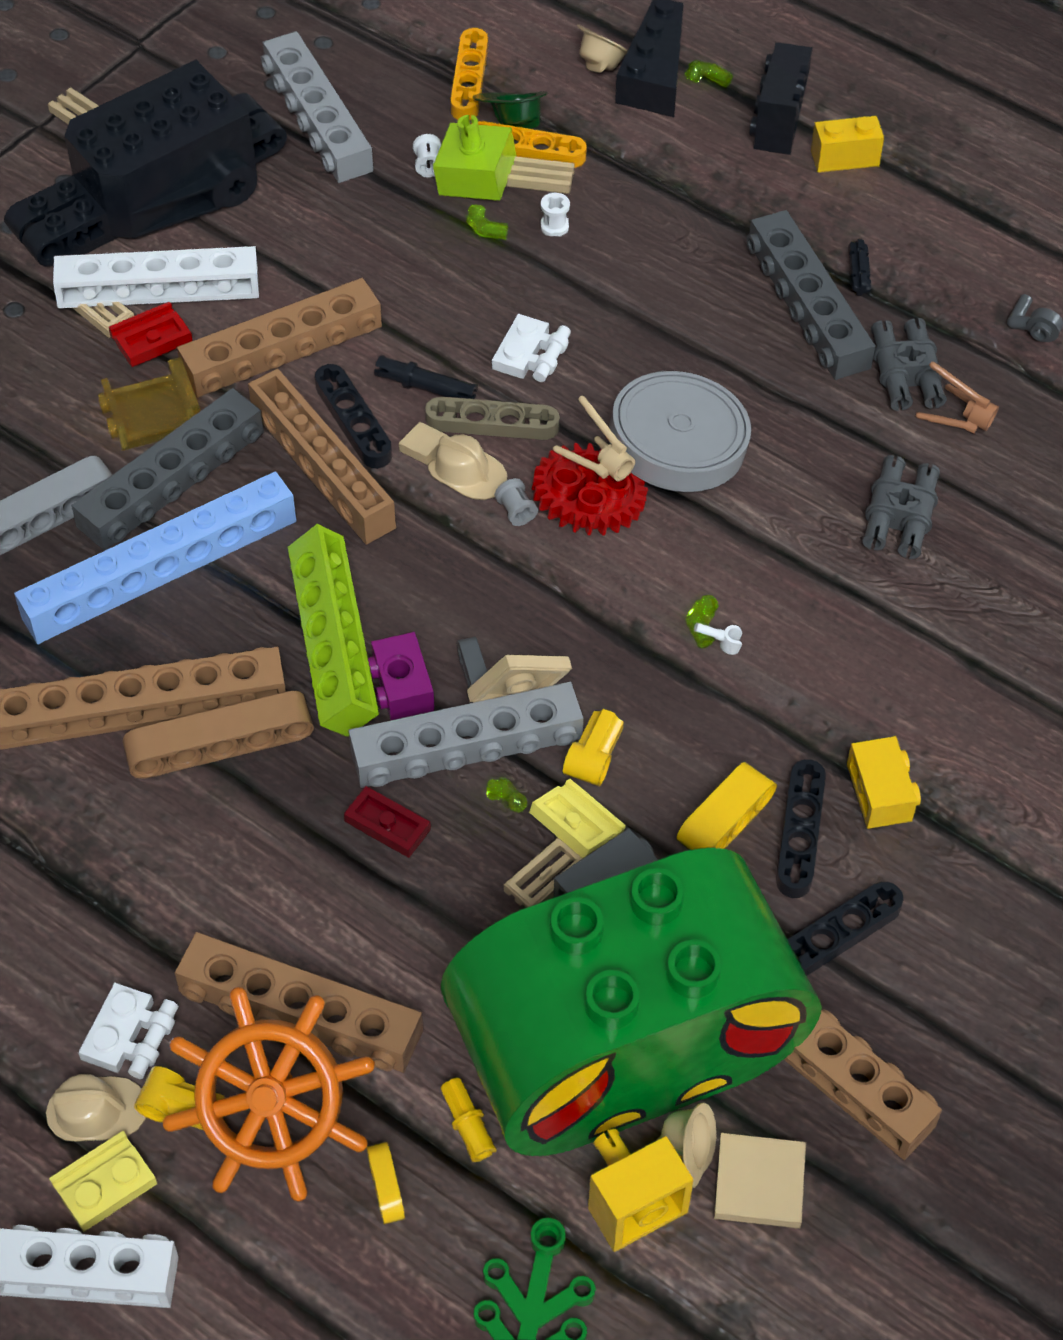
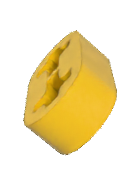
(385, 1183)

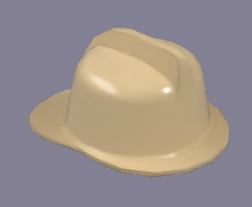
(600, 52)
(467, 467)
(94, 1108)
(693, 1137)

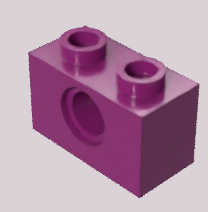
(401, 658)

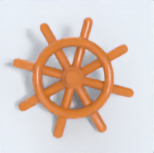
(268, 1094)

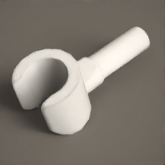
(728, 638)

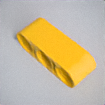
(727, 809)

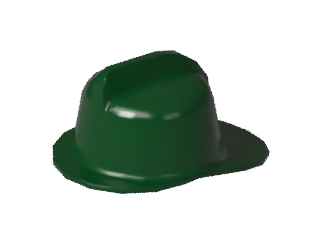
(515, 108)

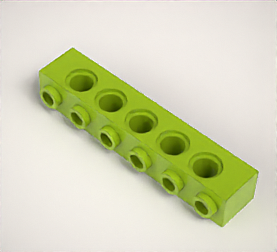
(332, 631)

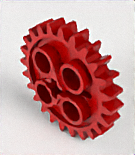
(583, 496)

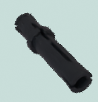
(413, 376)

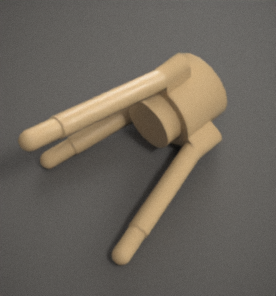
(612, 457)

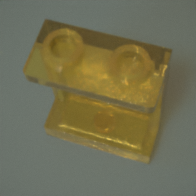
(149, 408)

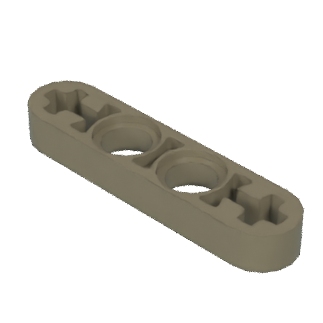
(491, 423)

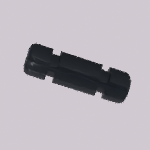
(859, 267)

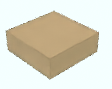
(421, 443)

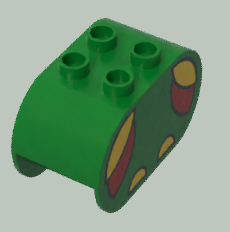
(628, 1000)

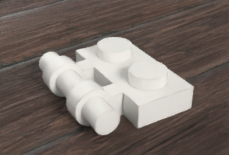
(523, 342)
(117, 1027)

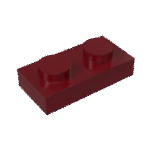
(387, 821)

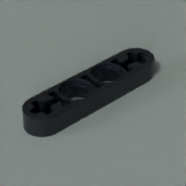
(350, 416)
(801, 827)
(842, 936)

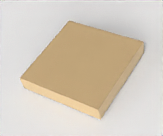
(519, 674)
(760, 1180)

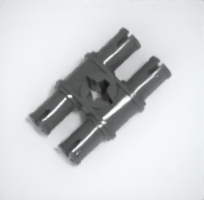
(907, 364)
(901, 506)

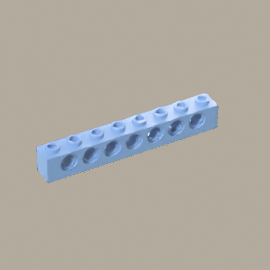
(155, 557)

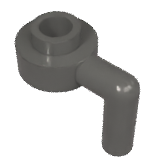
(1042, 324)

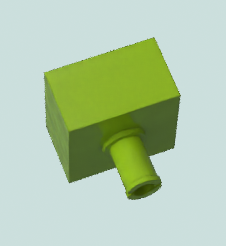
(474, 160)

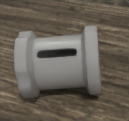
(513, 497)

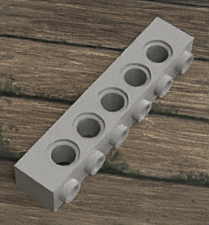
(317, 107)
(478, 720)

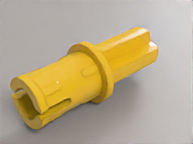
(468, 1120)

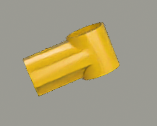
(592, 754)
(166, 1094)

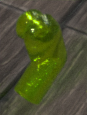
(709, 70)
(484, 227)
(703, 613)
(507, 792)

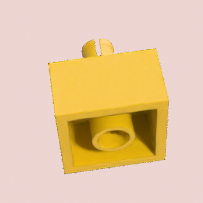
(637, 1189)

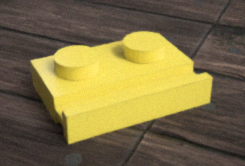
(576, 818)
(103, 1181)

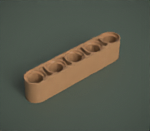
(217, 734)

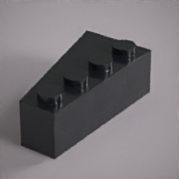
(651, 65)
(781, 98)

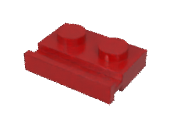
(150, 334)

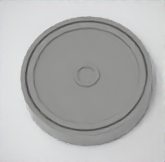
(681, 430)

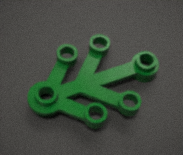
(532, 1311)

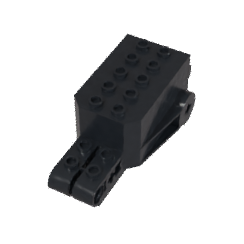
(149, 164)

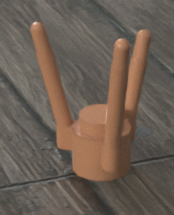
(978, 410)

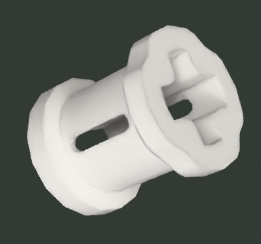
(420, 150)
(555, 209)

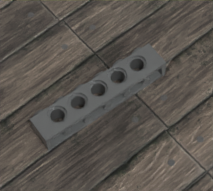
(810, 295)
(167, 469)

